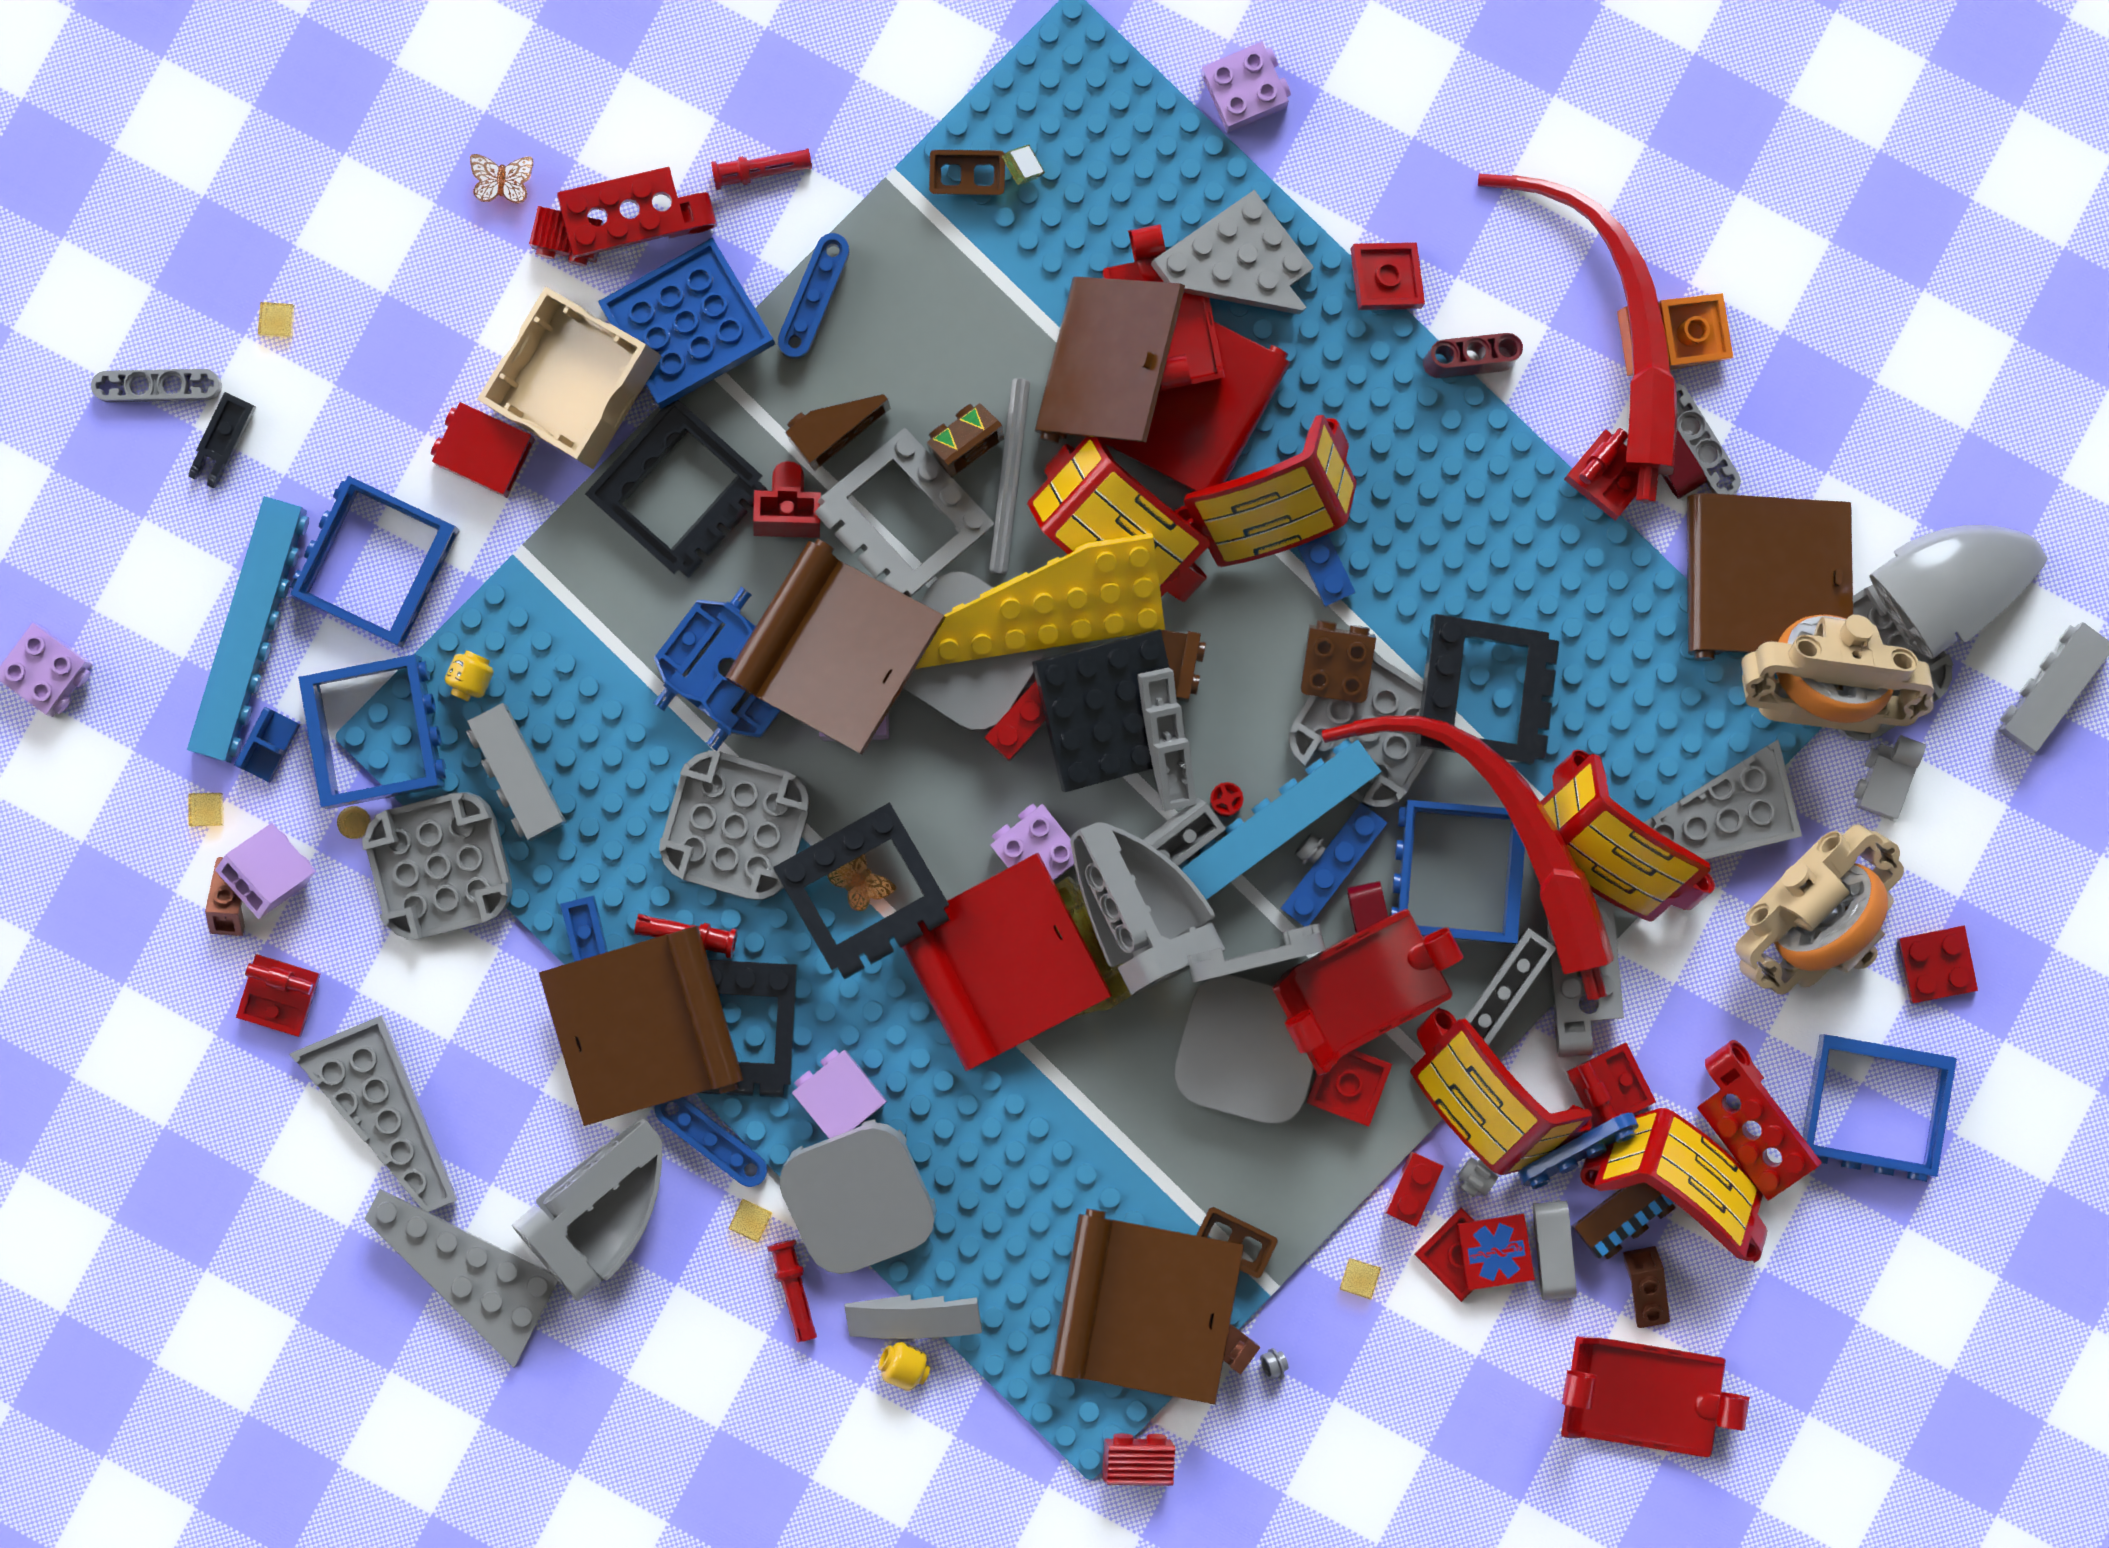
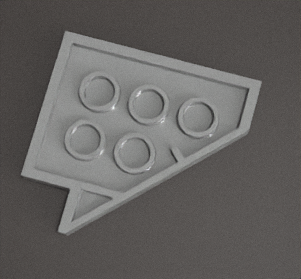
(1239, 259)

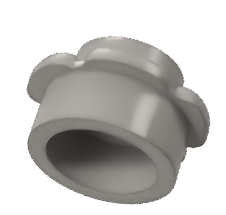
(1310, 849)
(1274, 1364)

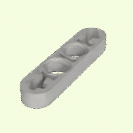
(156, 382)
(1706, 437)

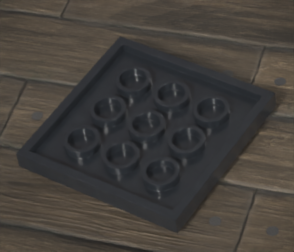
(1097, 708)

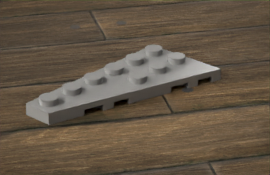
(1735, 810)
(373, 1093)
(481, 1281)

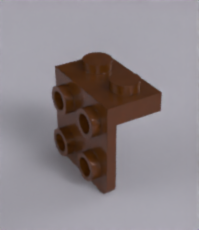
(1182, 654)
(1338, 662)

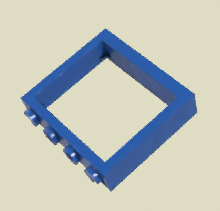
(330, 525)
(319, 738)
(1514, 876)
(1939, 1114)

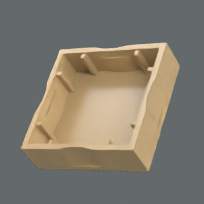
(569, 377)

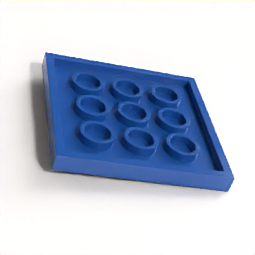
(692, 317)

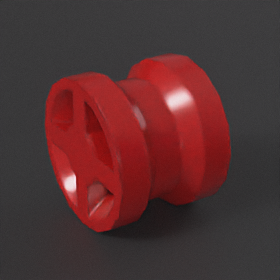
(1225, 794)

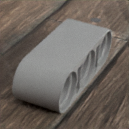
(1554, 1250)

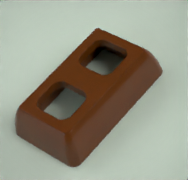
(967, 161)
(1239, 1231)

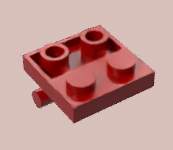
(1603, 474)
(277, 995)
(1611, 1085)

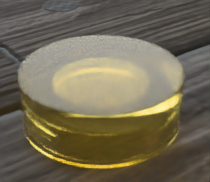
(353, 822)

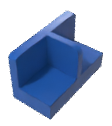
(267, 744)

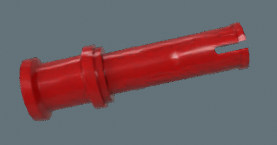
(744, 170)
(713, 939)
(789, 1274)

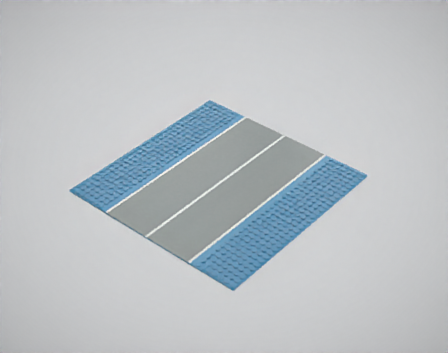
(939, 313)

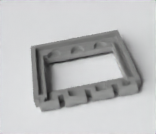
(927, 476)

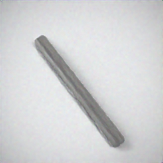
(1009, 476)

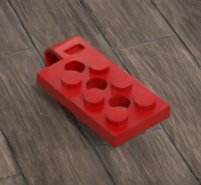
(685, 216)
(1737, 1075)

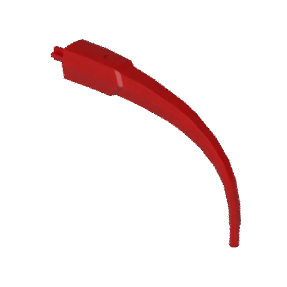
(1653, 388)
(1565, 889)

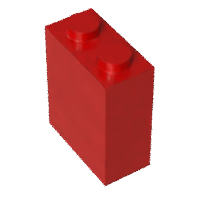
(482, 449)

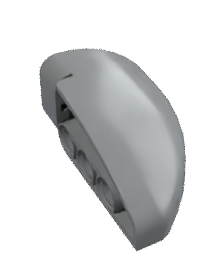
(1955, 582)
(1140, 906)
(596, 1211)

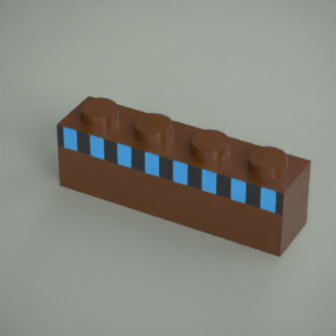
(1620, 1217)

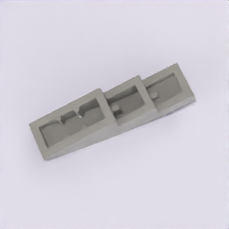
(1166, 739)
(913, 1319)

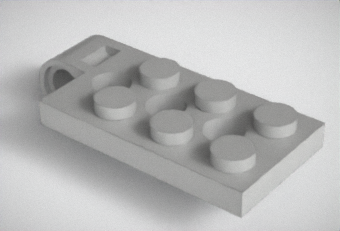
(1572, 1025)

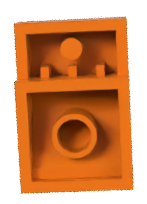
(1693, 328)

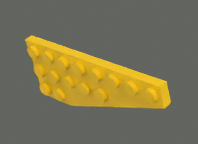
(1083, 597)

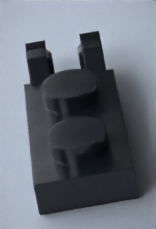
(222, 437)

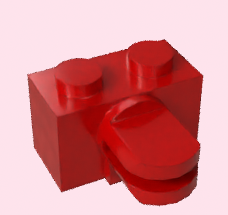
(787, 508)

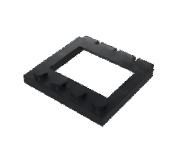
(639, 461)
(1443, 680)
(841, 849)
(770, 981)

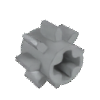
(1477, 1177)

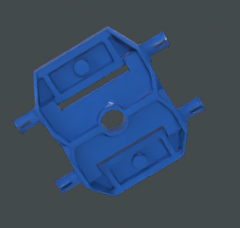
(704, 683)

